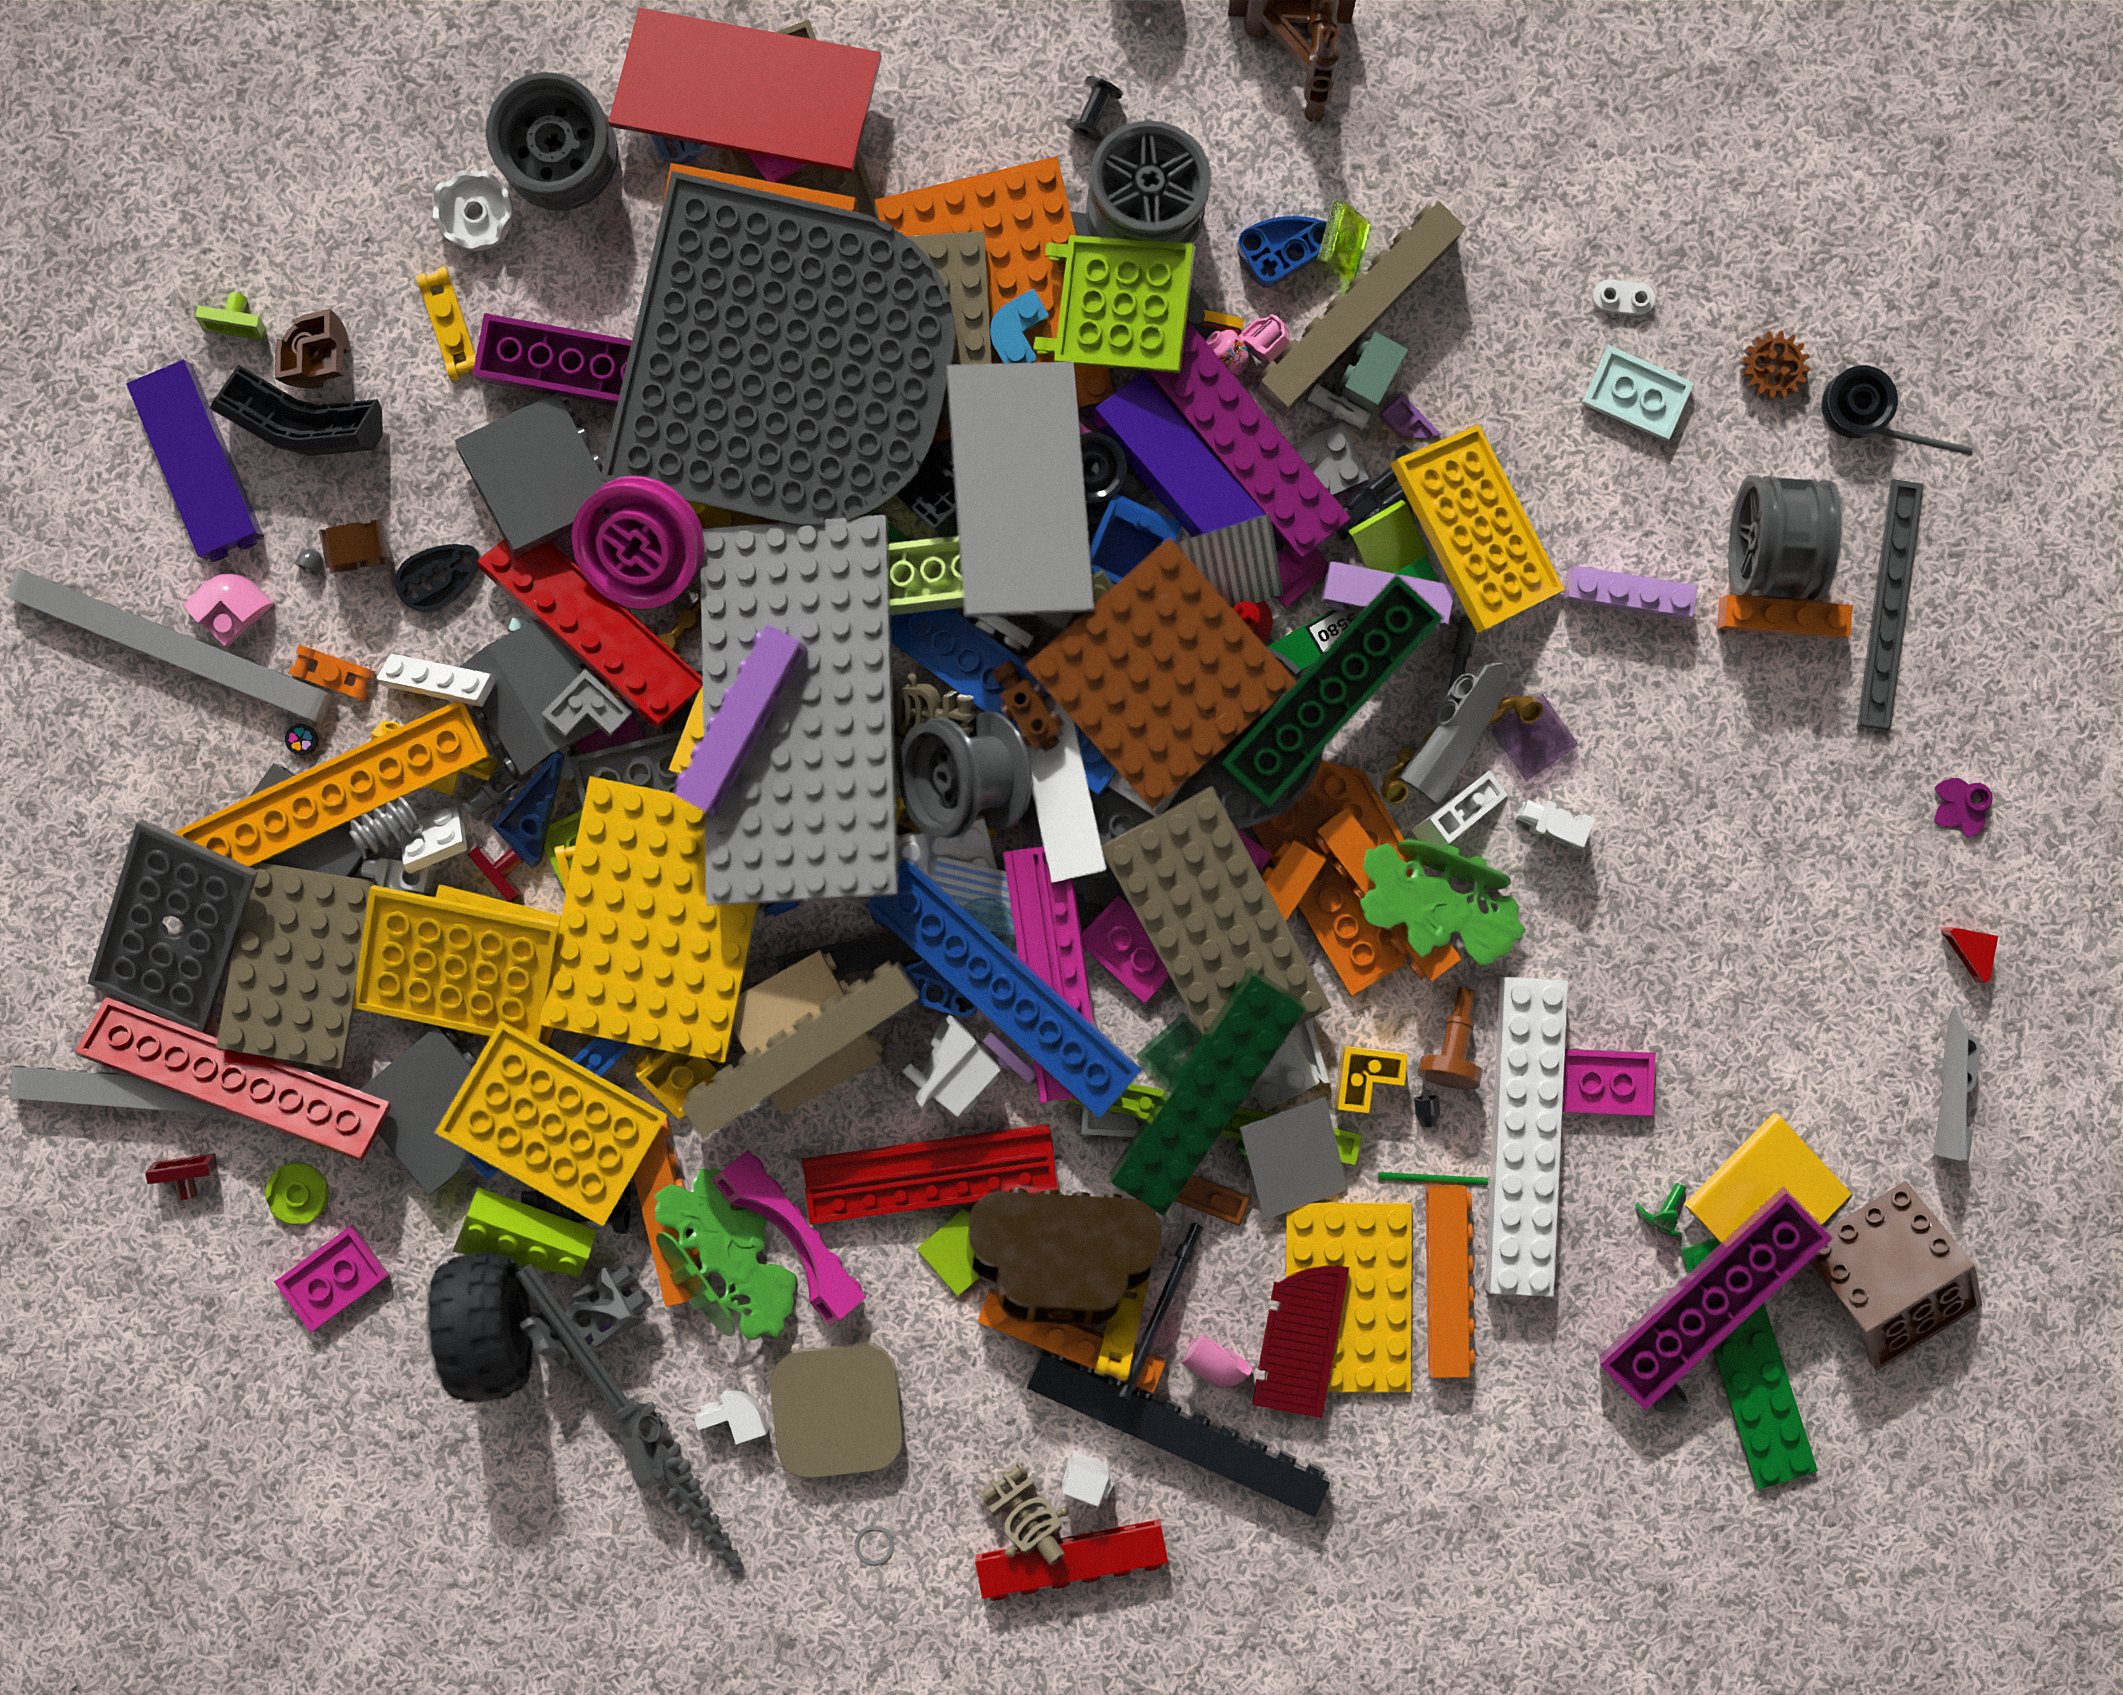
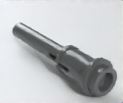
(1463, 648)

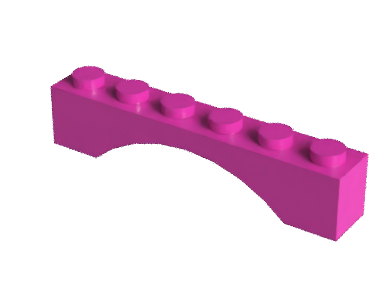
(829, 1285)

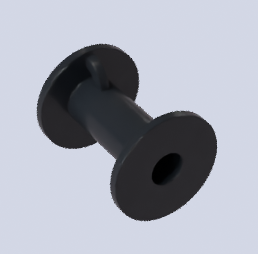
(1094, 108)

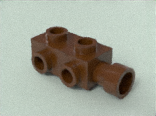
(1030, 711)

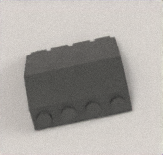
(529, 675)

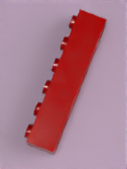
(1085, 1559)

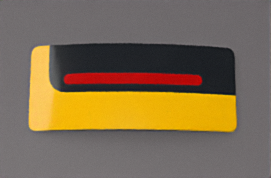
(1219, 322)

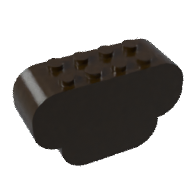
(1062, 1253)

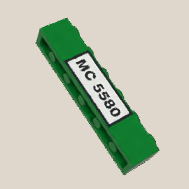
(1313, 639)

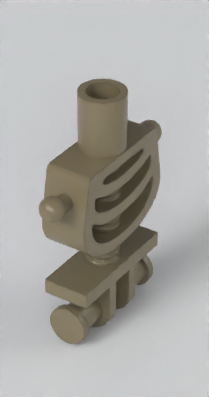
(922, 702)
(1030, 1521)

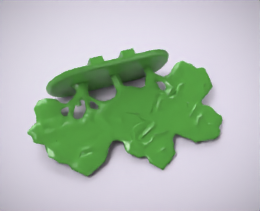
(1431, 904)
(728, 1247)

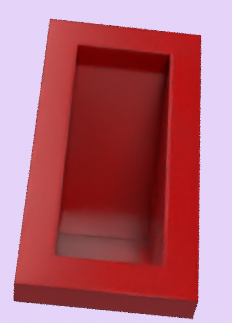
(1974, 950)

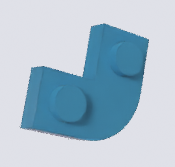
(1011, 323)

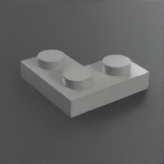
(586, 698)

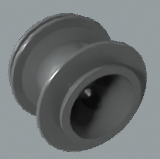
(956, 778)

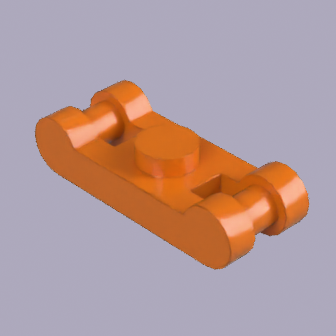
(331, 672)

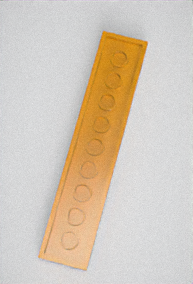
(343, 787)

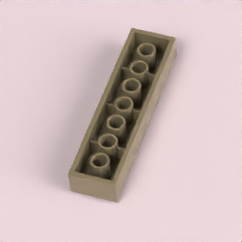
(1361, 308)
(801, 1049)

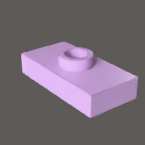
(1009, 1057)

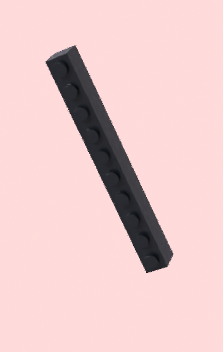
(1180, 1433)

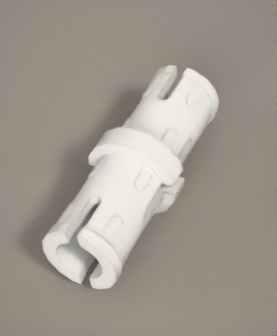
(1339, 407)

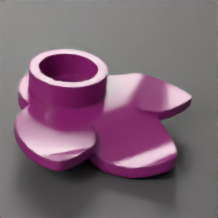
(1958, 807)

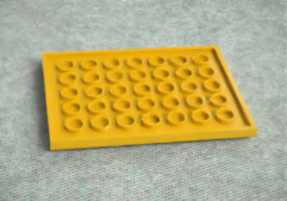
(635, 935)

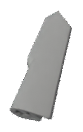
(1461, 723)
(1958, 1078)

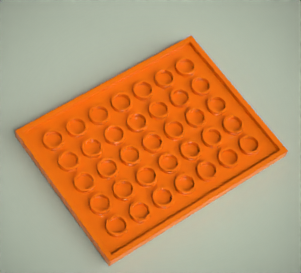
(1019, 214)

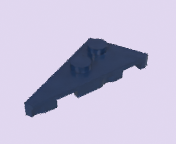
(528, 816)

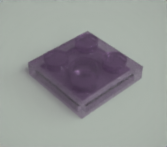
(1535, 744)

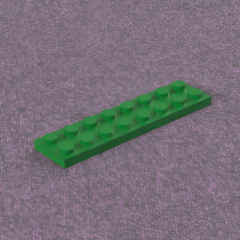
(1759, 1393)

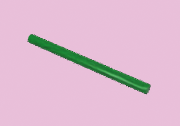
(1432, 1178)

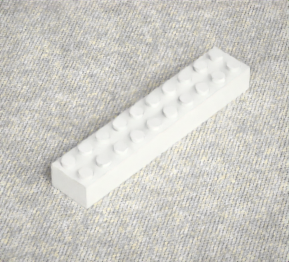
(1526, 1136)

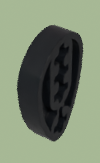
(424, 564)

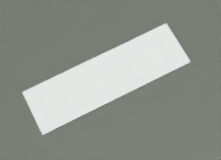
(1064, 804)

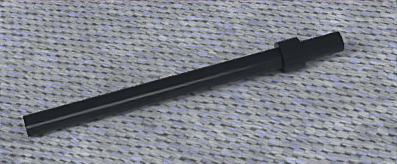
(1184, 1254)

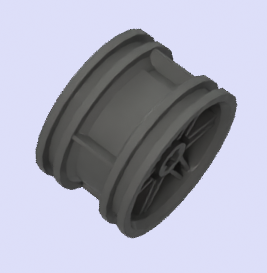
(539, 97)
(1149, 168)
(1785, 537)

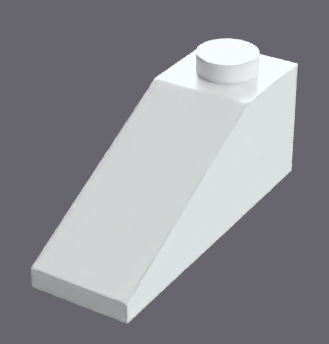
(1460, 811)

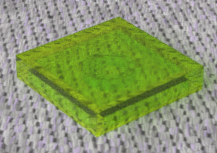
(1343, 240)

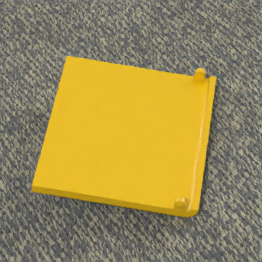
(1756, 1171)

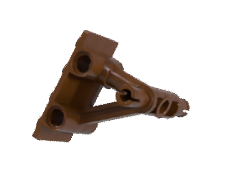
(1321, 22)

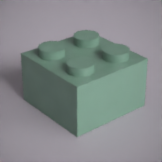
(1376, 366)

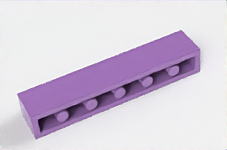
(740, 719)

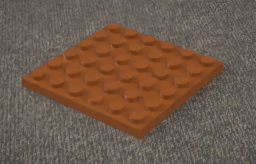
(1161, 673)

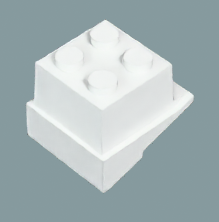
(954, 1070)

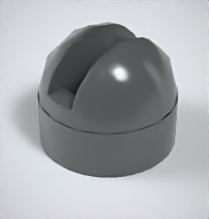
(310, 559)

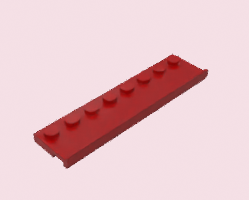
(595, 629)
(928, 1173)

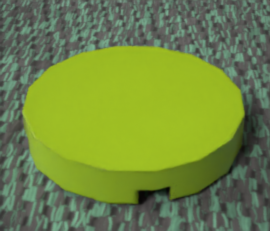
(307, 1191)

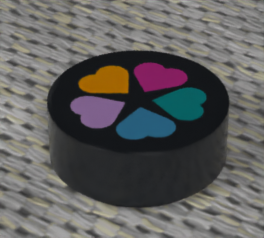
(301, 739)

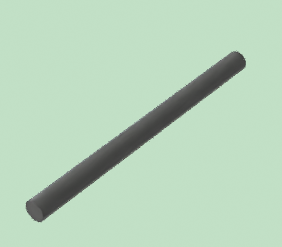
(1926, 441)

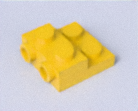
(672, 1076)

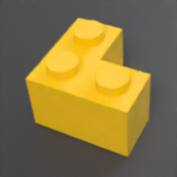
(1359, 1070)

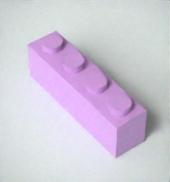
(1357, 586)
(1630, 592)

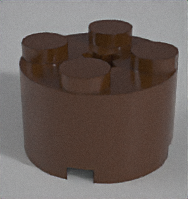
(354, 544)

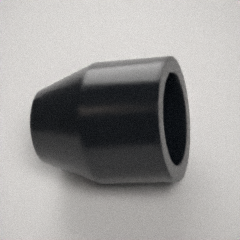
(1427, 1110)

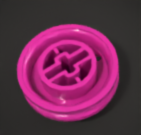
(643, 548)

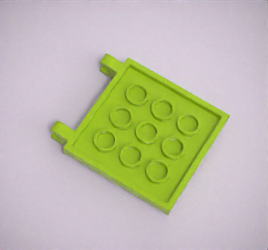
(1121, 303)

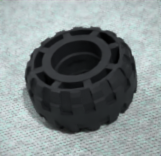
(477, 1328)

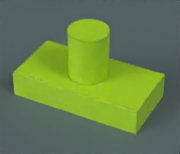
(231, 319)

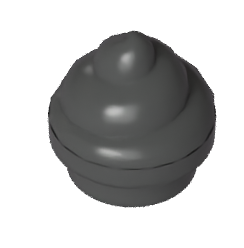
(1672, 1400)

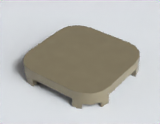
(836, 1410)

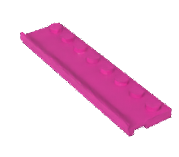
(1048, 940)

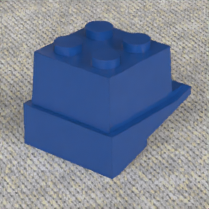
(1128, 537)

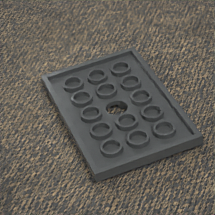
(139, 957)

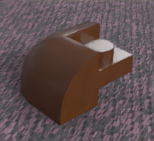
(312, 350)

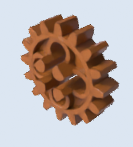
(1789, 354)

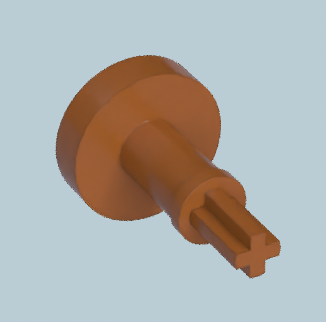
(1451, 1067)

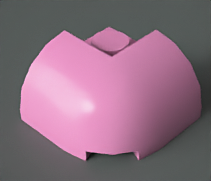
(228, 606)
(1216, 1364)

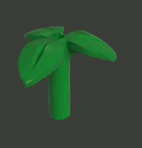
(1667, 1217)

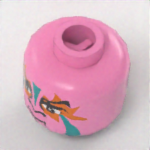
(1230, 350)

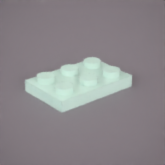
(1637, 393)

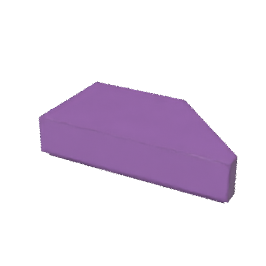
(1408, 420)

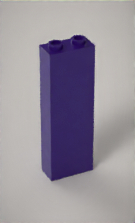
(1173, 460)
(195, 461)

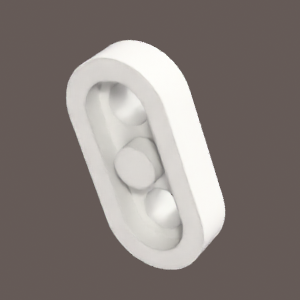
(1624, 297)

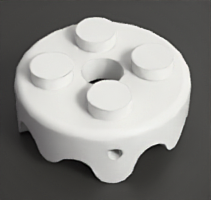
(460, 193)

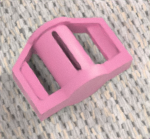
(1266, 337)

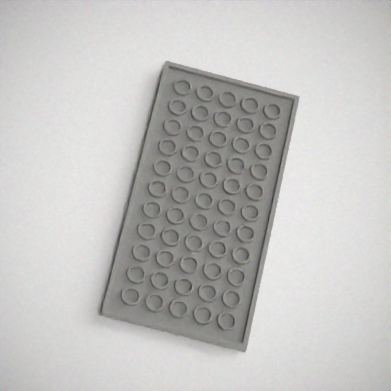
(819, 785)

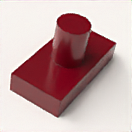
(498, 871)
(182, 1172)

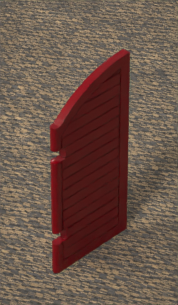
(1301, 1340)

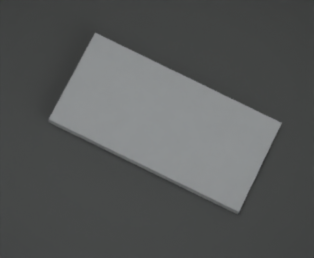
(1019, 489)

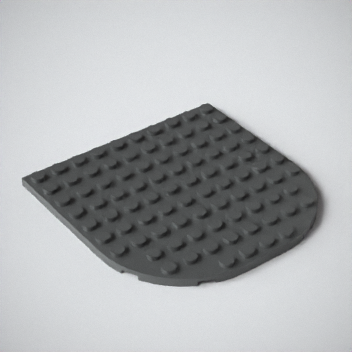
(781, 357)

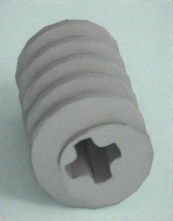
(383, 826)

